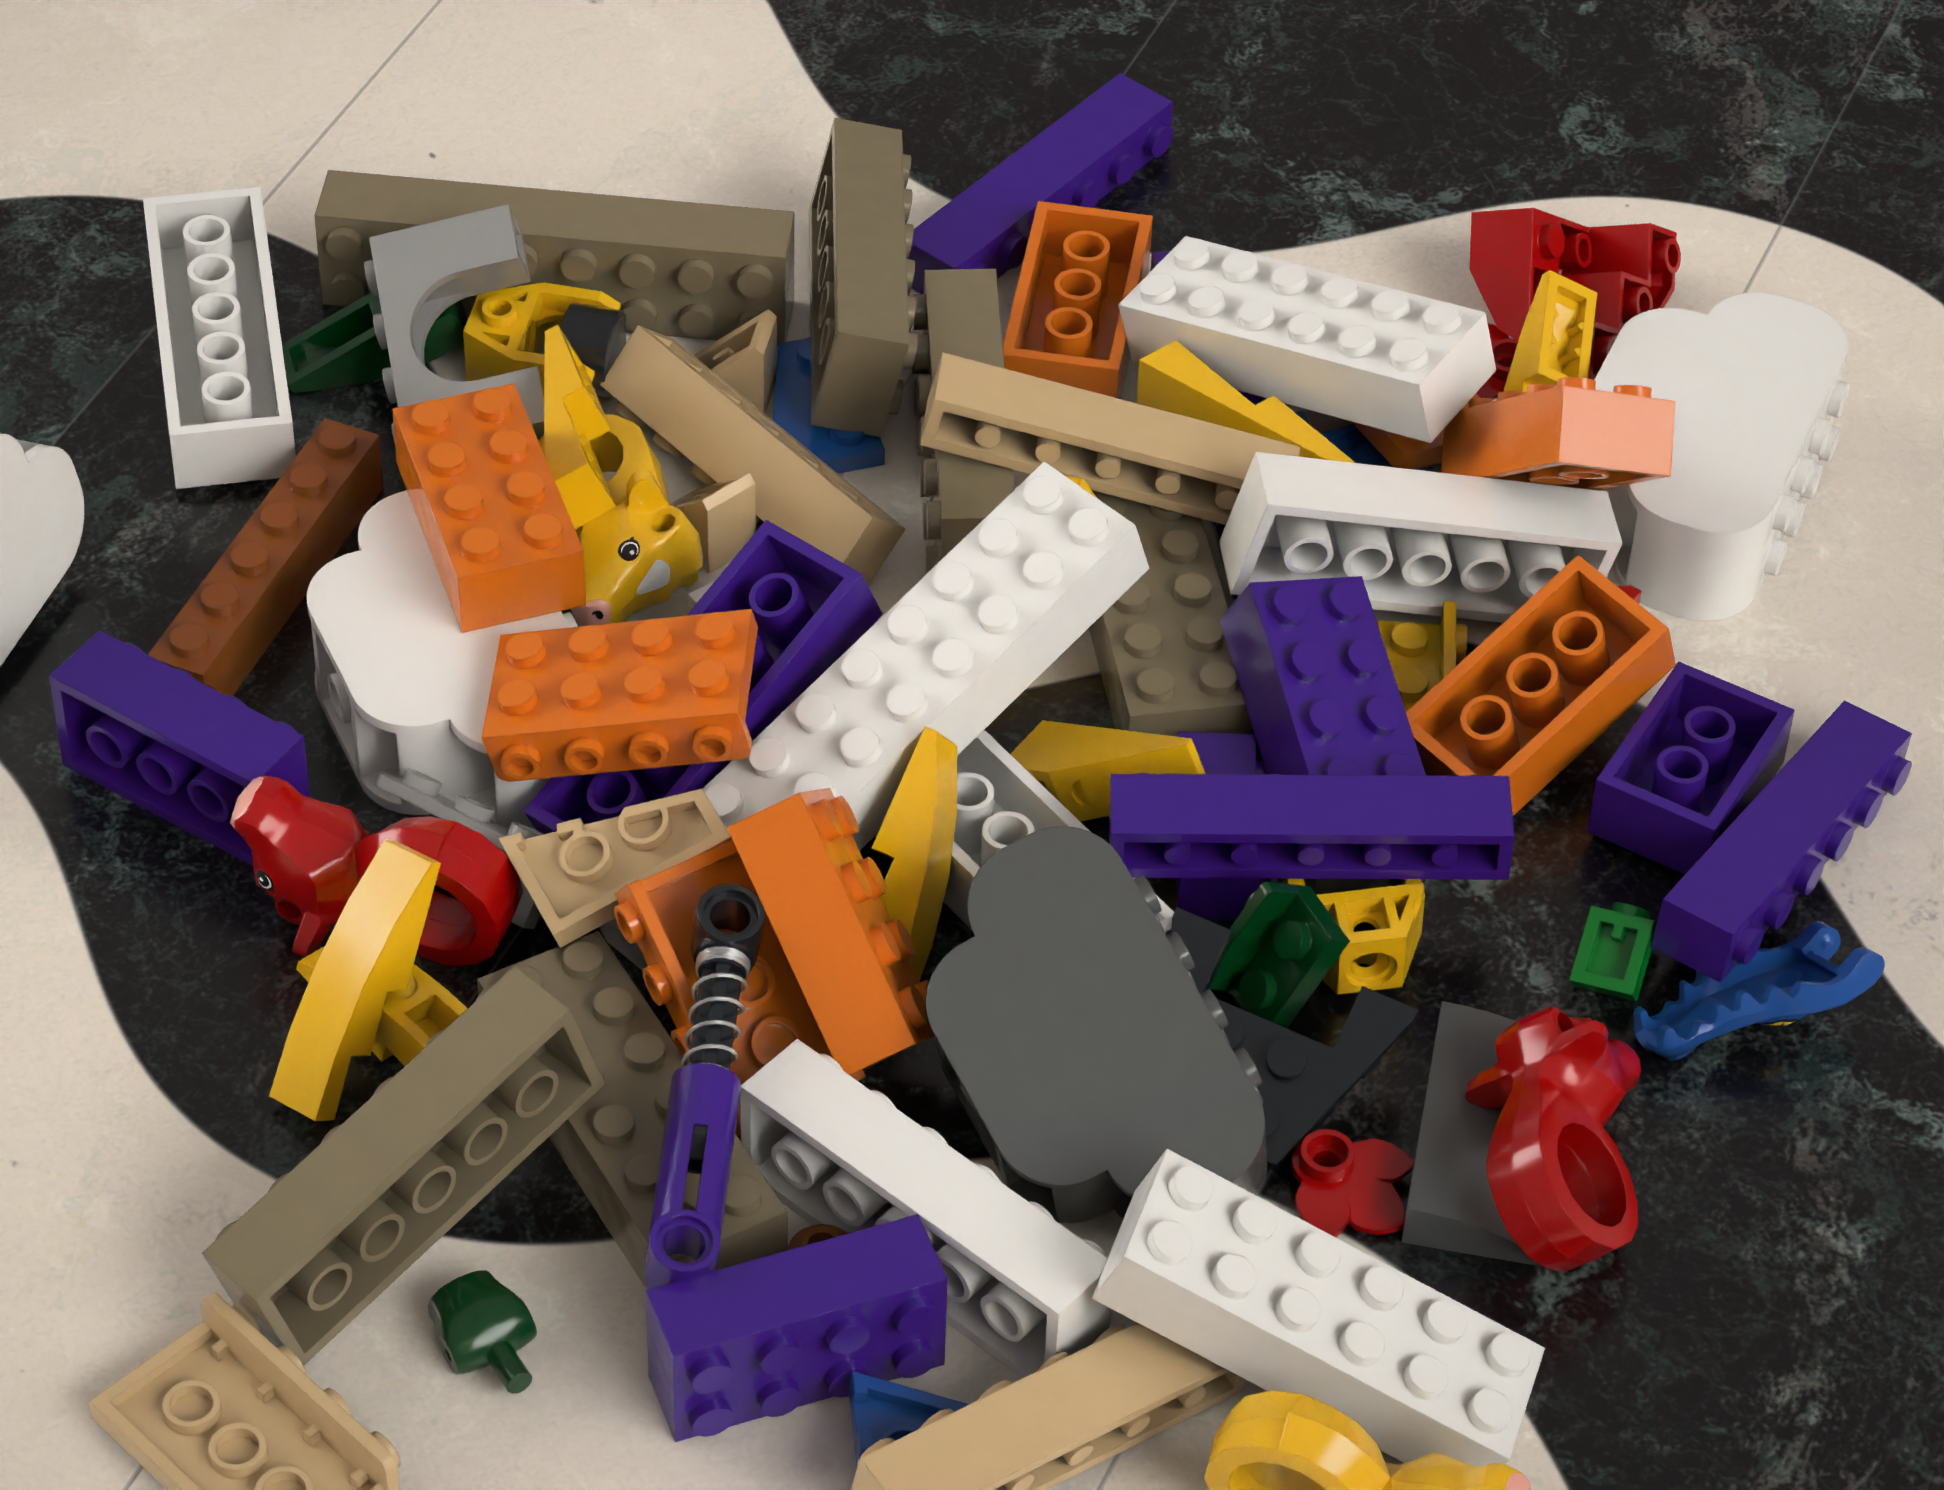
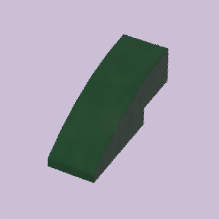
(346, 348)

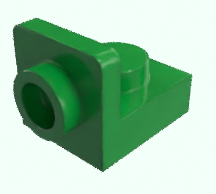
(1614, 951)

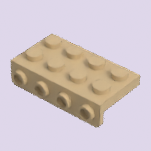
(240, 1416)

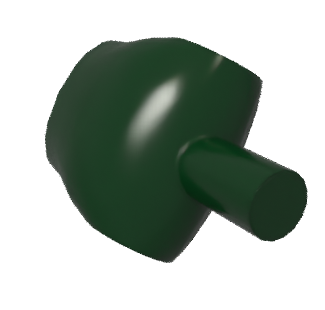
(483, 1326)

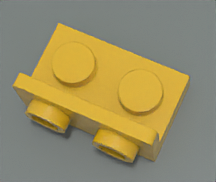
(1423, 652)

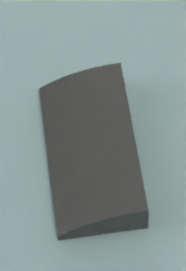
(1449, 1186)

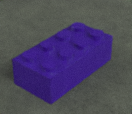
(1319, 679)
(168, 739)
(796, 1327)

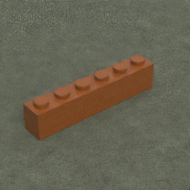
(275, 558)

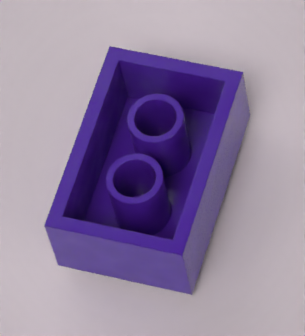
(1689, 767)

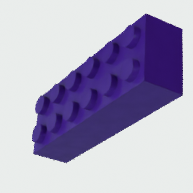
(806, 619)

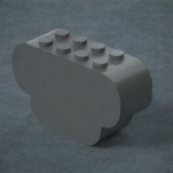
(1087, 1034)

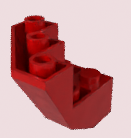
(1625, 265)

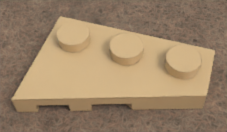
(583, 866)

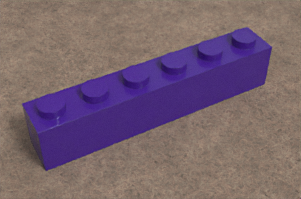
(1065, 164)
(1312, 826)
(1782, 842)

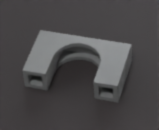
(422, 275)

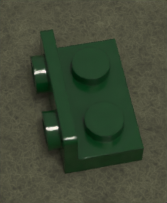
(1279, 951)

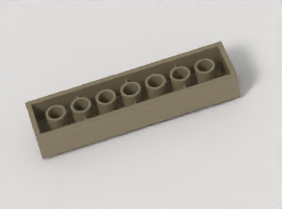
(666, 261)

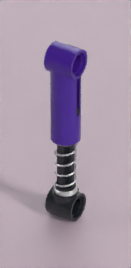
(704, 1092)

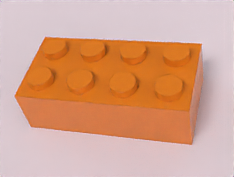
(1069, 292)
(1563, 436)
(489, 507)
(1543, 684)
(835, 927)

